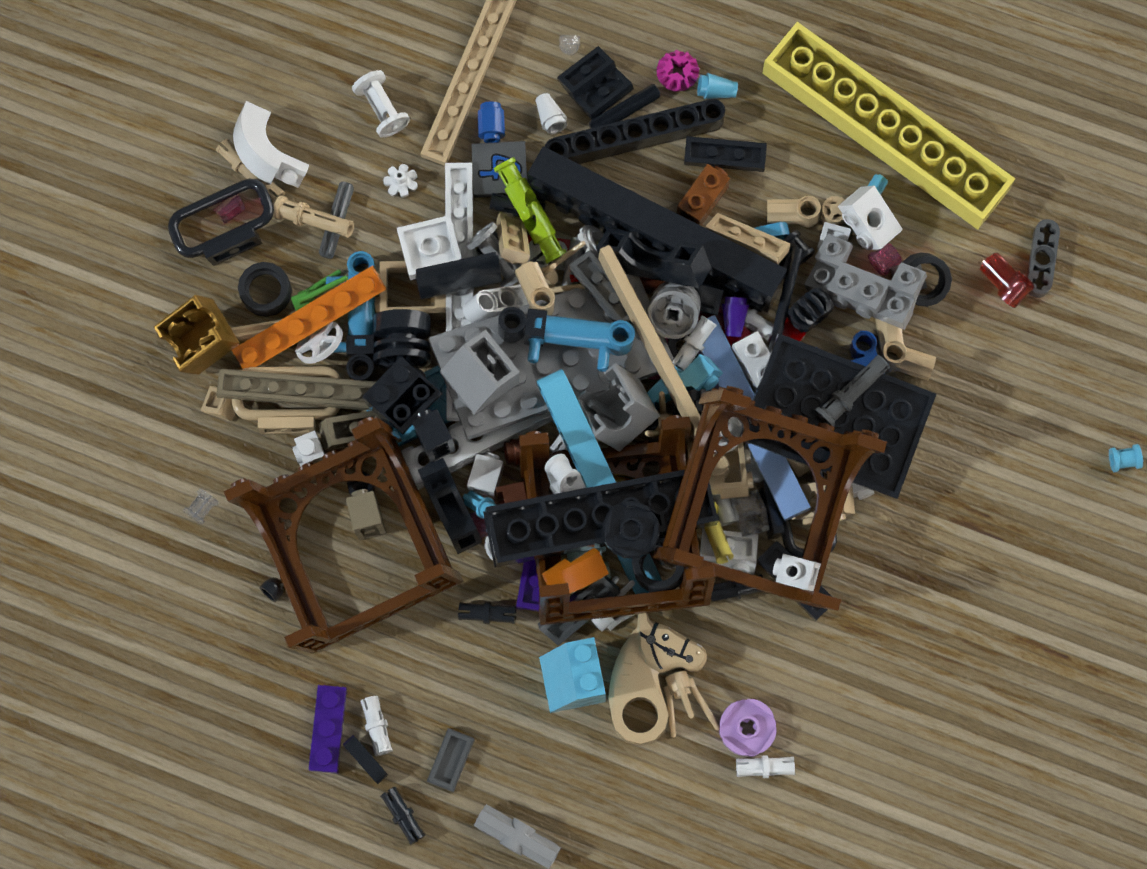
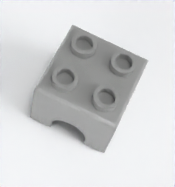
(619, 411)

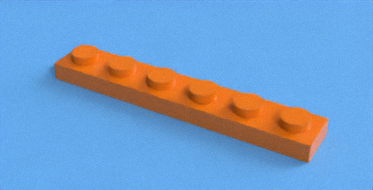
(309, 318)

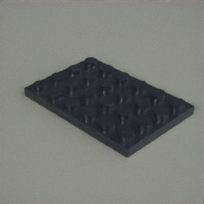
(804, 378)

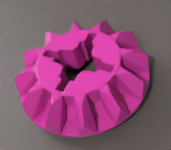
(676, 81)

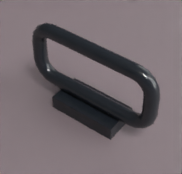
(231, 242)
(777, 524)

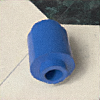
(491, 122)

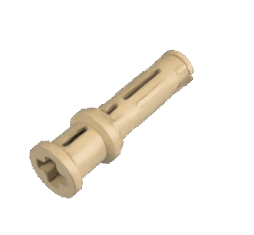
(302, 214)

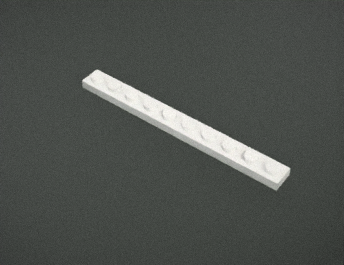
(460, 208)

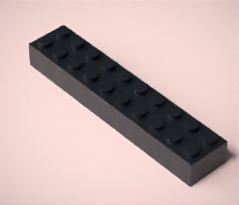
(610, 205)

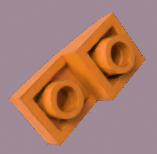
(578, 573)

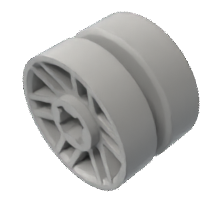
(674, 310)

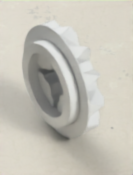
(591, 237)

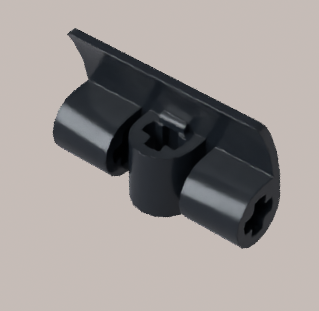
(458, 276)

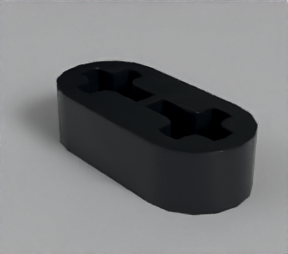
(365, 759)

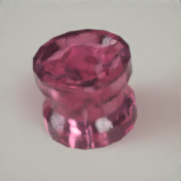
(884, 259)

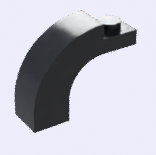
(449, 505)

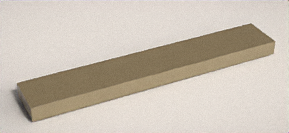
(292, 389)

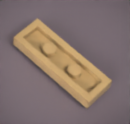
(749, 238)
(512, 239)

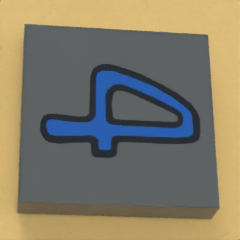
(488, 156)

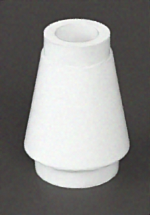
(550, 114)

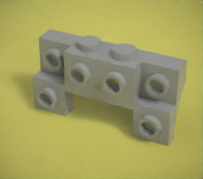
(862, 290)

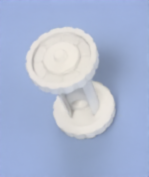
(371, 87)

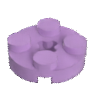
(749, 744)

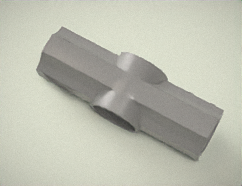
(517, 836)

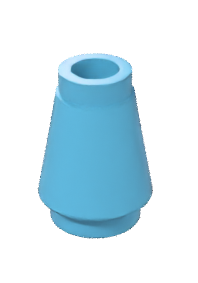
(716, 87)

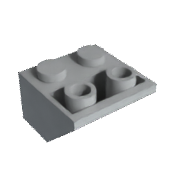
(480, 372)

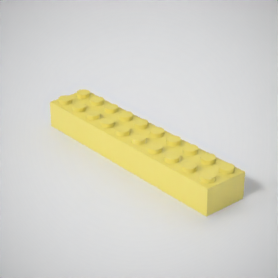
(887, 125)

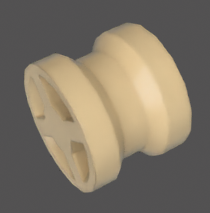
(831, 205)

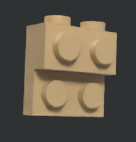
(730, 473)

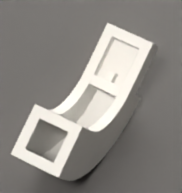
(259, 154)

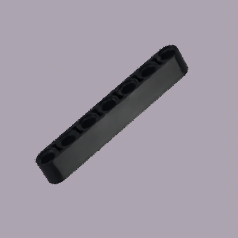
(645, 125)

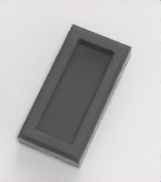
(450, 760)

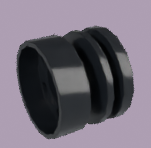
(402, 336)

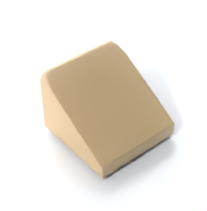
(218, 406)

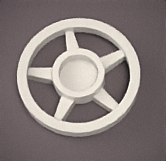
(318, 343)

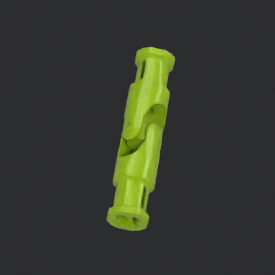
(521, 194)

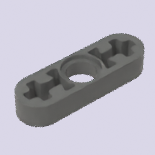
(1038, 238)

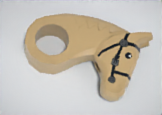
(644, 656)

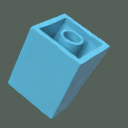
(573, 676)

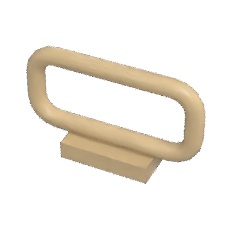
(288, 420)

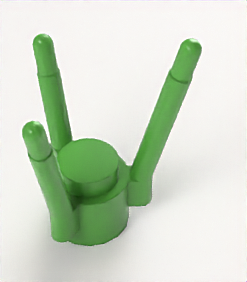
(308, 295)

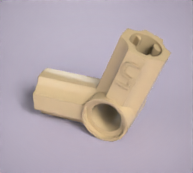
(909, 360)

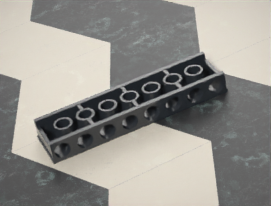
(574, 518)

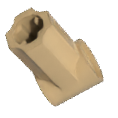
(790, 211)
(535, 286)

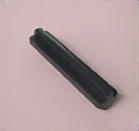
(627, 107)

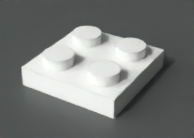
(428, 244)

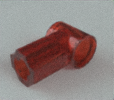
(1011, 284)

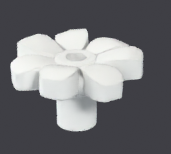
(400, 181)

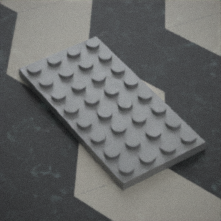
(578, 363)

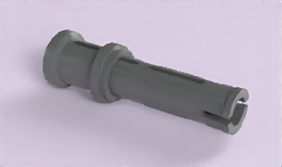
(843, 399)

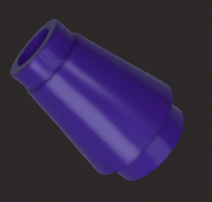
(734, 315)

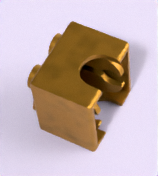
(197, 334)

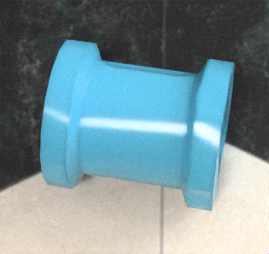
(1126, 458)

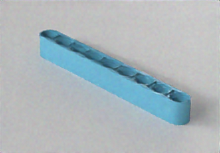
(584, 450)

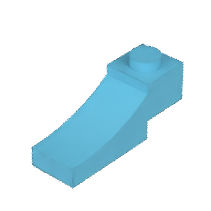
(698, 375)

